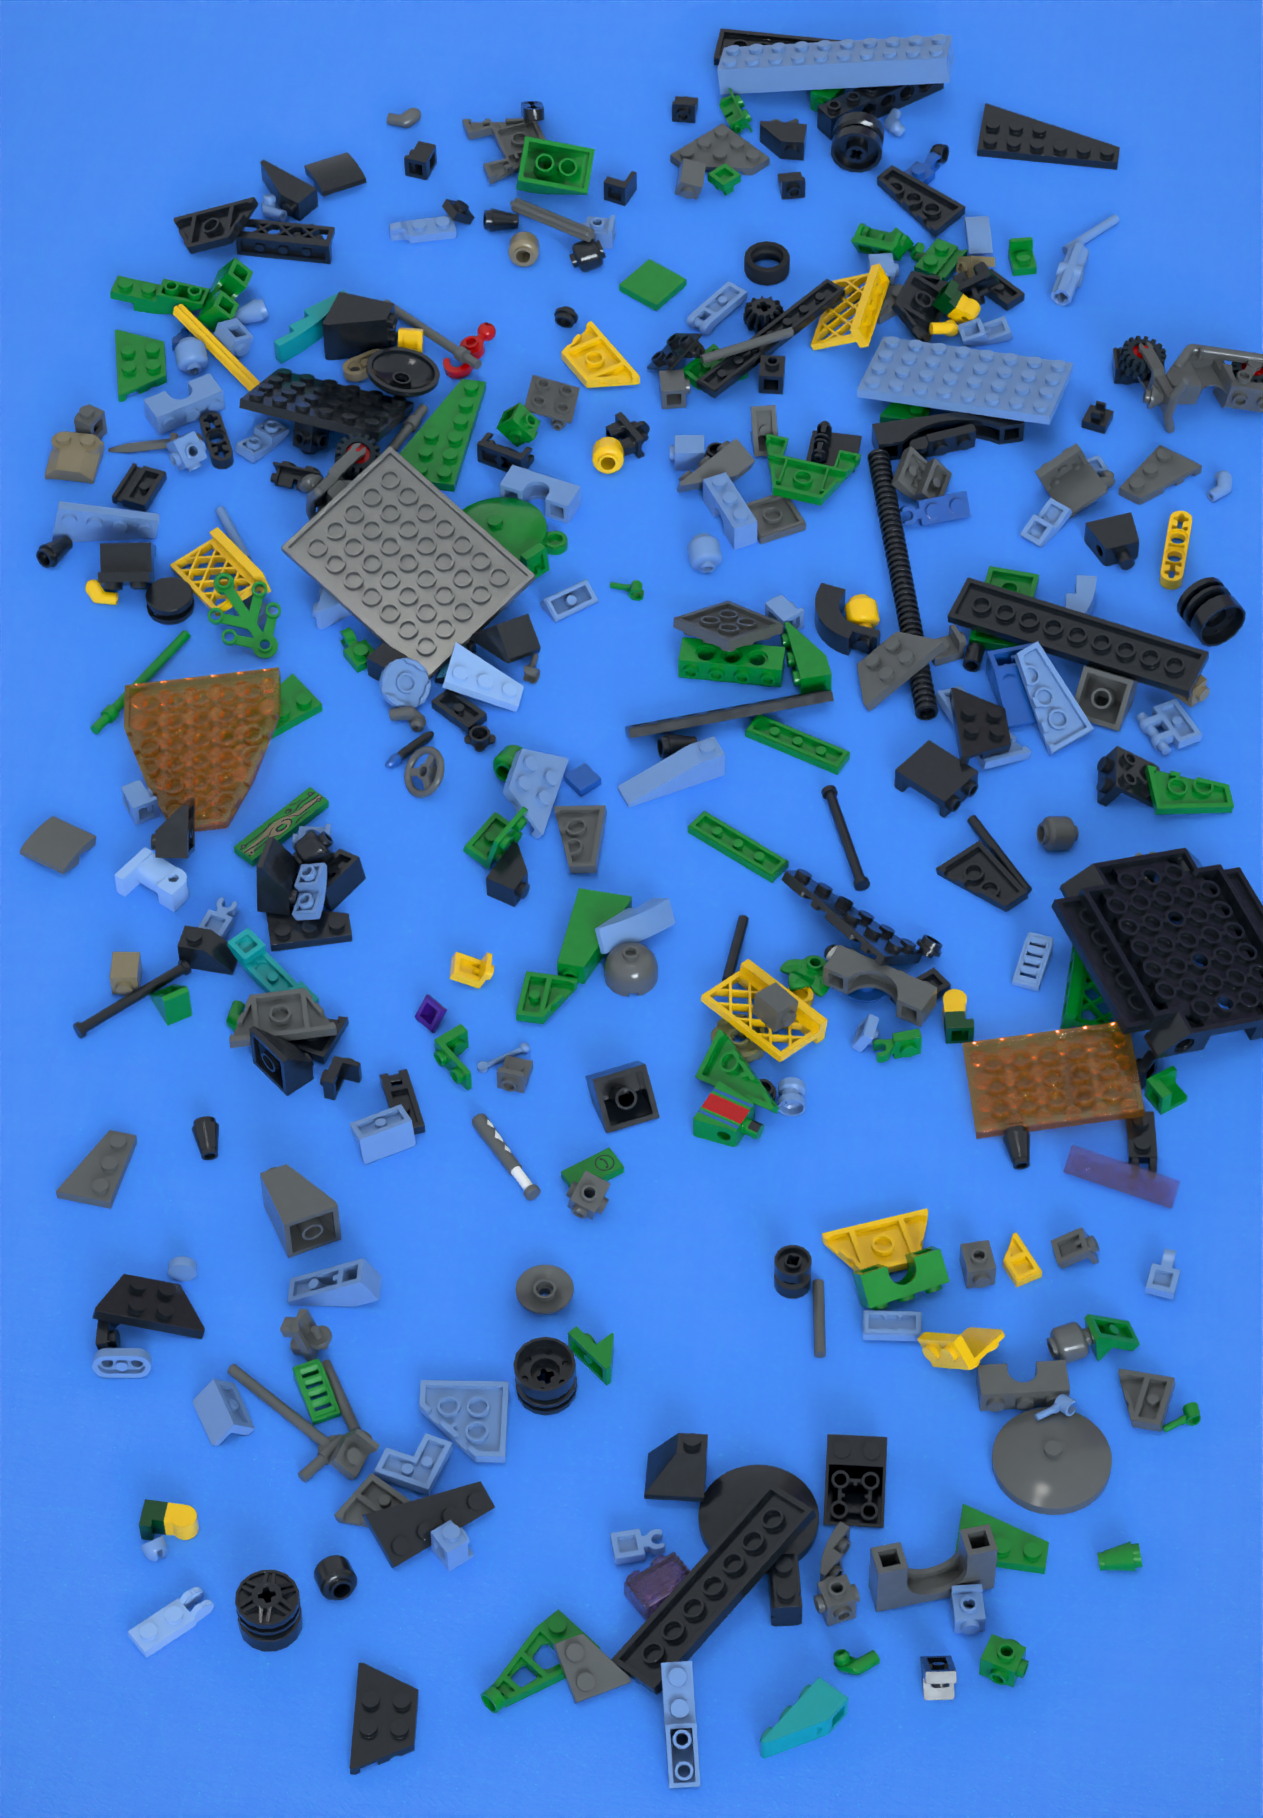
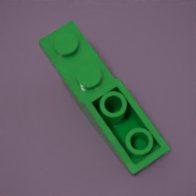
(159, 298)

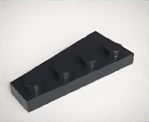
(921, 201)

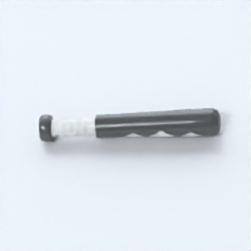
(503, 1153)

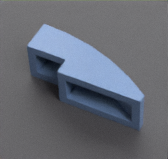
(1084, 594)
(635, 924)

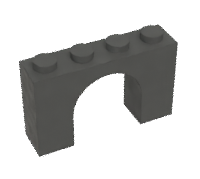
(898, 1586)

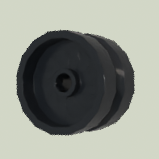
(857, 142)

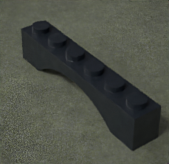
(896, 435)

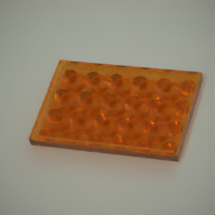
(1052, 1079)

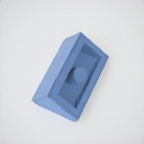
(569, 601)

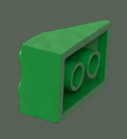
(554, 167)

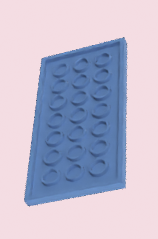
(965, 380)

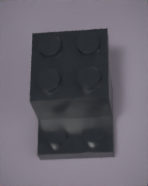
(126, 565)

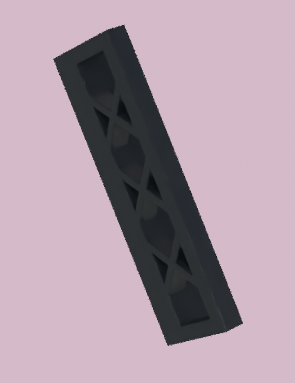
(283, 244)

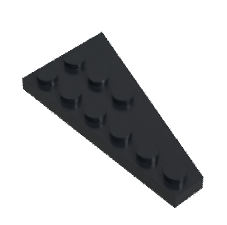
(1026, 139)
(854, 923)

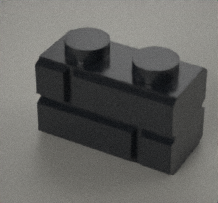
(785, 1591)

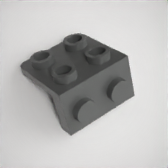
(1071, 480)

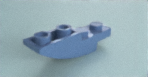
(680, 1724)

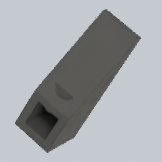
(730, 459)

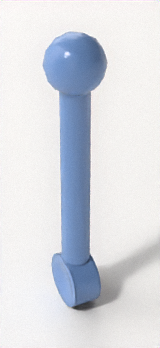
(483, 1066)

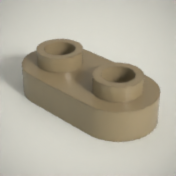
(355, 368)

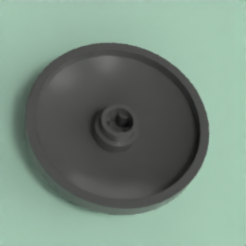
(1051, 1462)

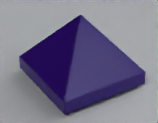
(430, 1013)

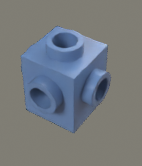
(187, 451)

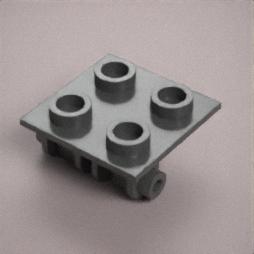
(552, 400)

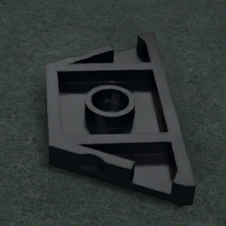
(215, 225)
(915, 303)
(978, 726)
(150, 1306)
(382, 1718)

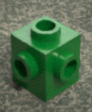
(518, 425)
(1003, 1661)

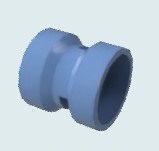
(791, 1096)

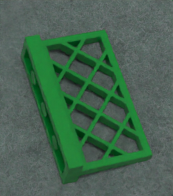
(1075, 996)

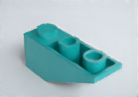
(810, 1718)

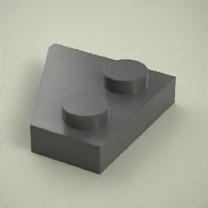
(588, 1668)

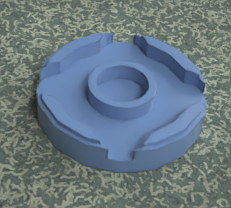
(405, 683)

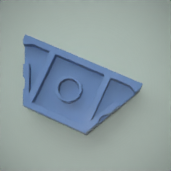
(534, 784)

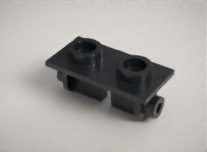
(289, 472)

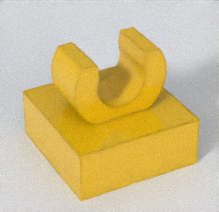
(411, 338)

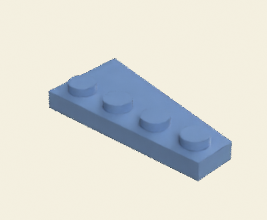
(1015, 753)

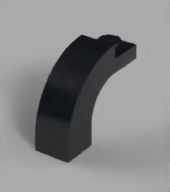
(837, 630)

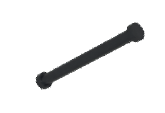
(860, 881)
(105, 1014)

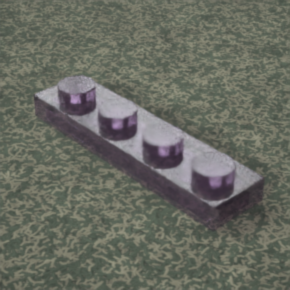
(1122, 1176)

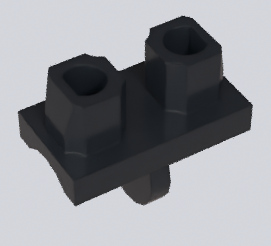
(978, 285)
(632, 434)

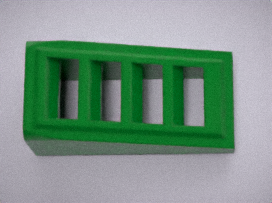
(311, 1374)

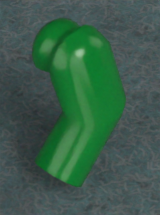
(235, 1010)
(852, 1665)

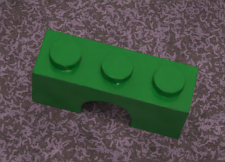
(221, 301)
(924, 1272)

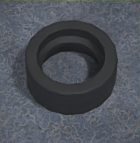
(765, 275)

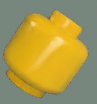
(607, 455)
(862, 611)

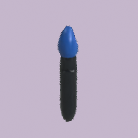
(409, 749)

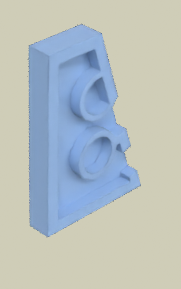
(480, 680)

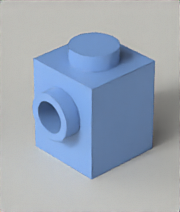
(887, 263)
(687, 451)

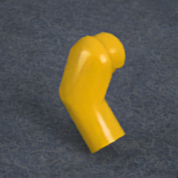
(947, 328)
(98, 595)

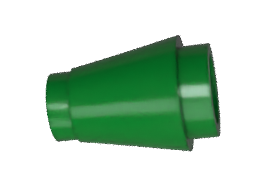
(1120, 1558)

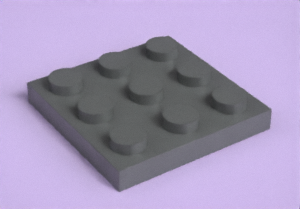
(728, 625)

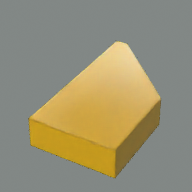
(1020, 1263)

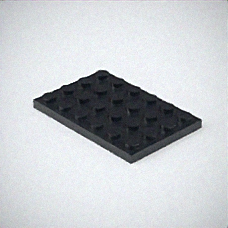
(327, 404)

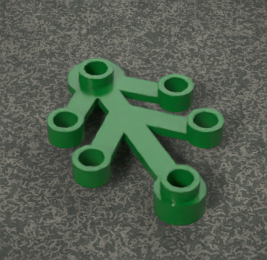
(247, 619)

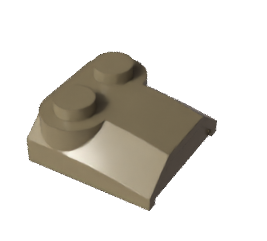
(74, 457)

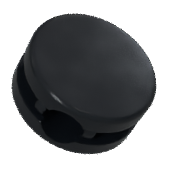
(169, 600)

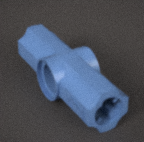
(1070, 274)

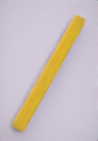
(223, 355)

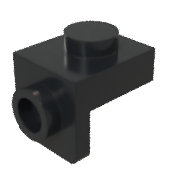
(338, 1071)

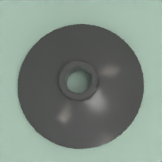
(544, 1280)

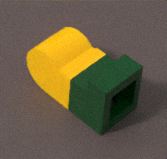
(956, 304)
(956, 1026)
(168, 1519)

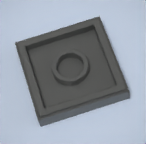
(776, 518)

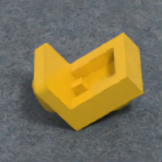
(471, 970)

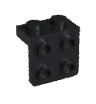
(1125, 774)

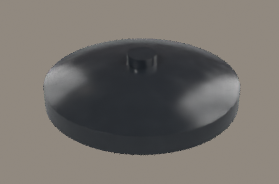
(737, 1490)

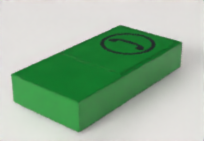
(603, 1165)

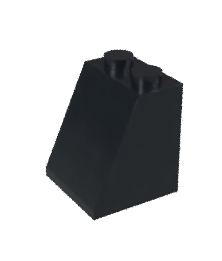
(357, 326)

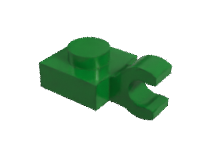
(355, 652)
(901, 1045)

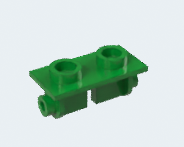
(735, 116)

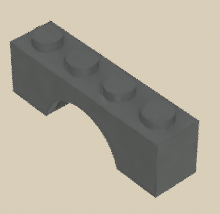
(851, 971)

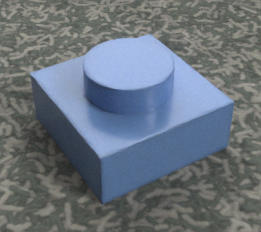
(865, 1033)

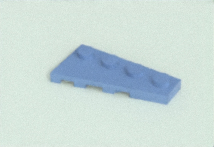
(101, 523)
(1053, 705)

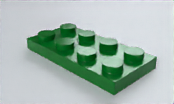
(1013, 580)

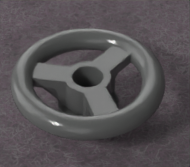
(429, 772)

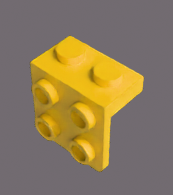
(959, 1350)

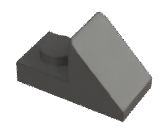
(762, 423)

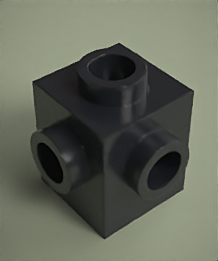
(310, 438)

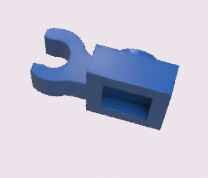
(926, 171)

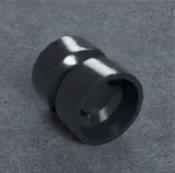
(792, 1271)

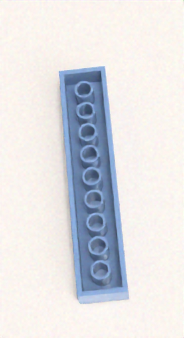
(836, 64)

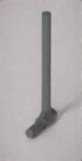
(326, 1444)

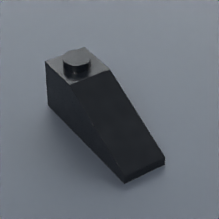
(290, 192)

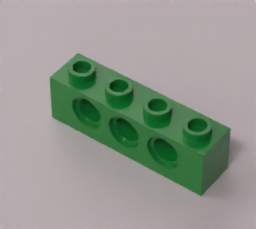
(745, 665)

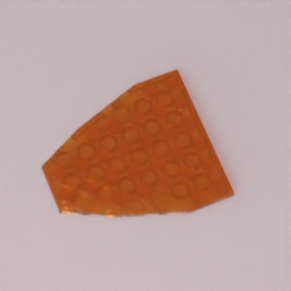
(203, 739)

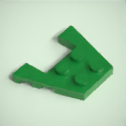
(802, 478)

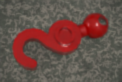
(475, 345)

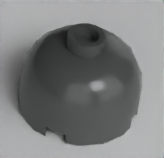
(631, 969)

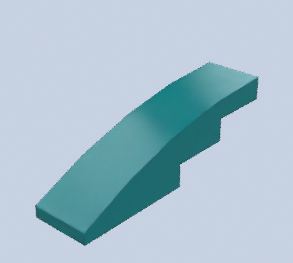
(304, 332)

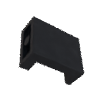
(937, 777)

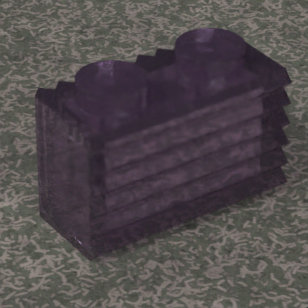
(654, 1584)

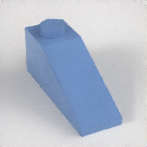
(339, 1285)

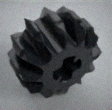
(761, 313)

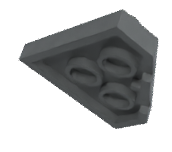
(720, 147)

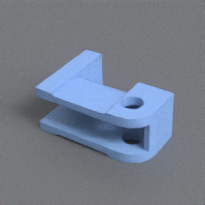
(156, 875)

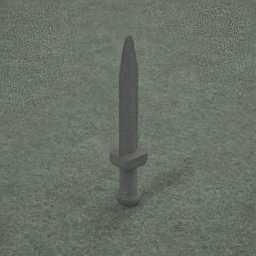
(146, 445)

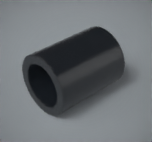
(973, 657)

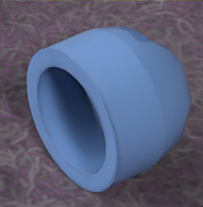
(153, 1548)

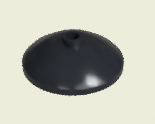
(402, 372)

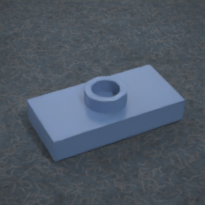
(892, 1325)

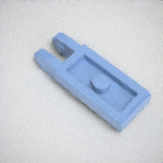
(170, 1622)

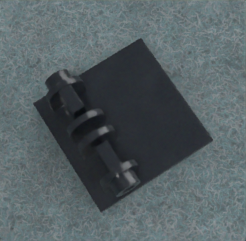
(677, 347)
(826, 444)

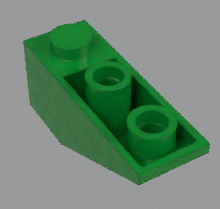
(809, 663)

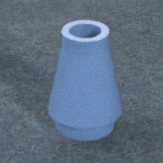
(252, 312)

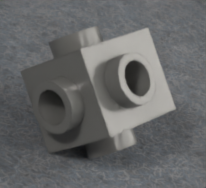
(588, 1196)
(836, 1599)

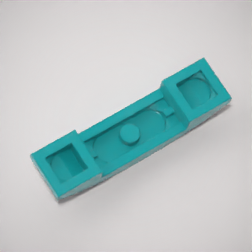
(261, 966)

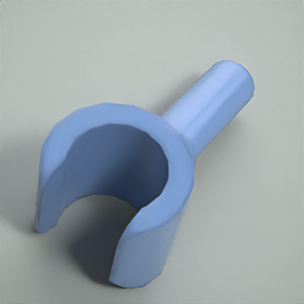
(1062, 1404)

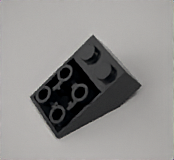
(855, 1480)

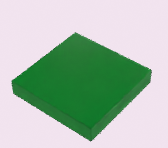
(652, 285)

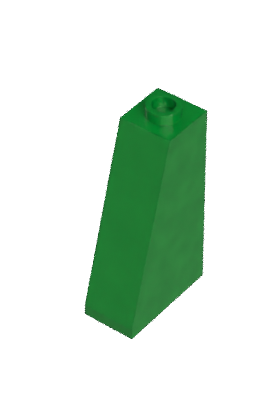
(580, 947)

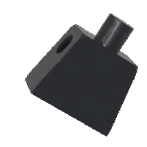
(1113, 540)

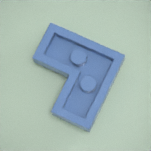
(416, 1471)

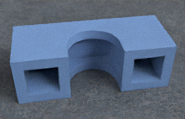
(170, 413)
(560, 497)
(725, 500)

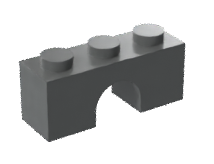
(1001, 1392)

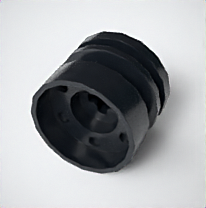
(1211, 611)
(544, 1362)
(268, 1610)

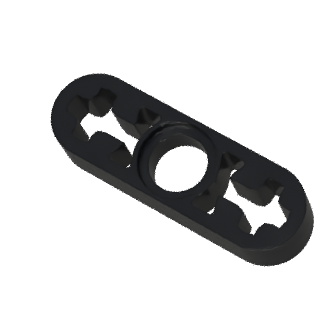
(217, 432)

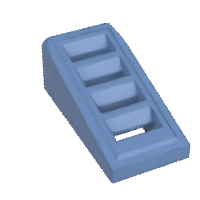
(1035, 945)

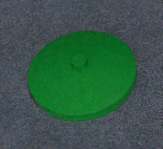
(510, 522)

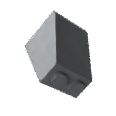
(299, 1211)

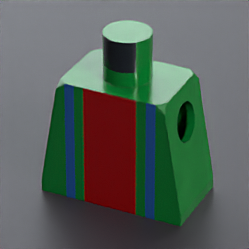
(726, 1117)

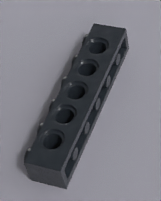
(872, 100)

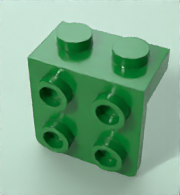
(495, 837)

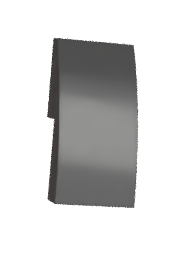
(835, 1549)

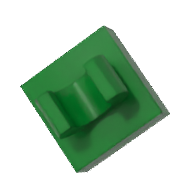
(724, 178)

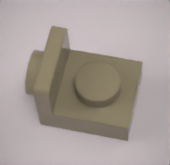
(966, 264)

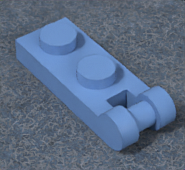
(716, 308)

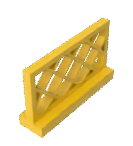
(865, 311)
(234, 563)
(755, 979)

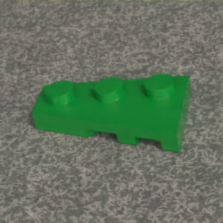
(1015, 1547)

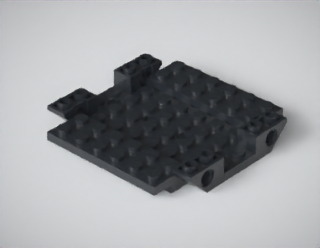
(1148, 962)

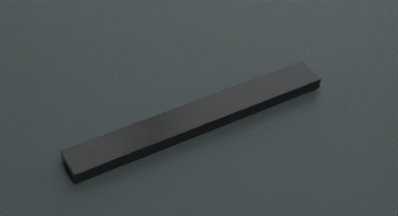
(797, 317)
(729, 713)

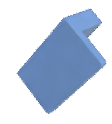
(383, 1133)
(222, 1411)

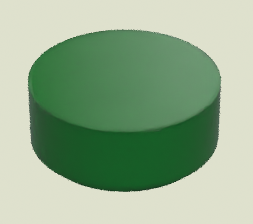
(556, 543)

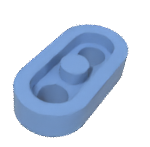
(122, 1362)

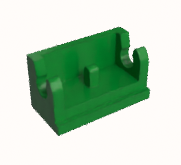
(877, 242)

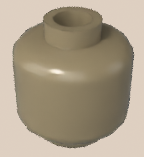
(523, 249)

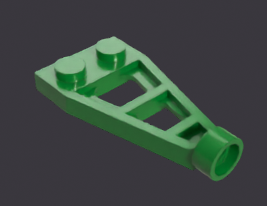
(504, 1690)

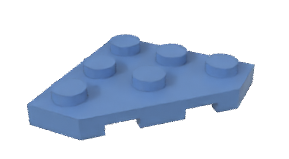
(470, 1415)

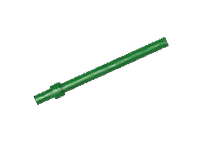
(111, 712)

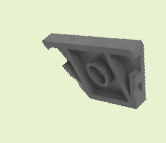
(894, 664)
(283, 1014)

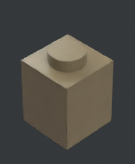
(125, 972)

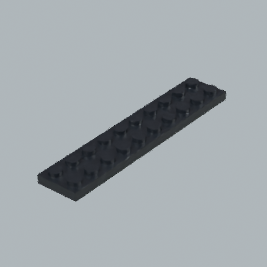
(1078, 637)

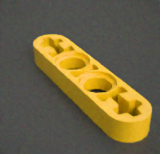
(1173, 549)

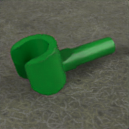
(917, 251)
(635, 589)
(1191, 1417)

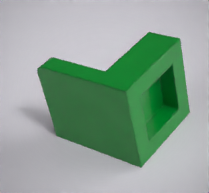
(1163, 1091)

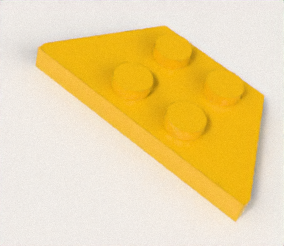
(597, 360)
(879, 1241)

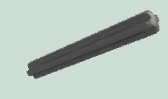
(553, 220)

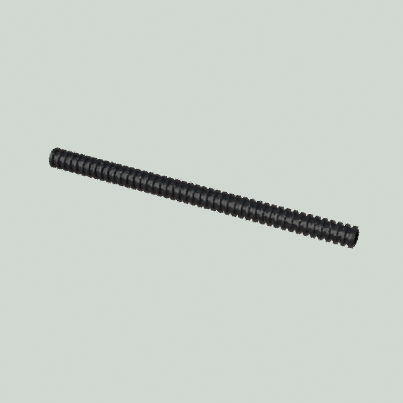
(900, 575)

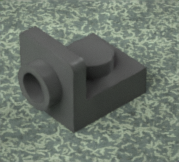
(954, 646)
(514, 1074)
(1074, 1248)
(352, 1452)

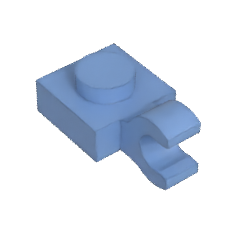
(1163, 1278)

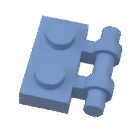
(1176, 724)

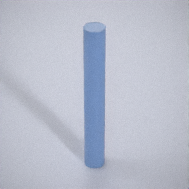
(1094, 232)
(231, 530)

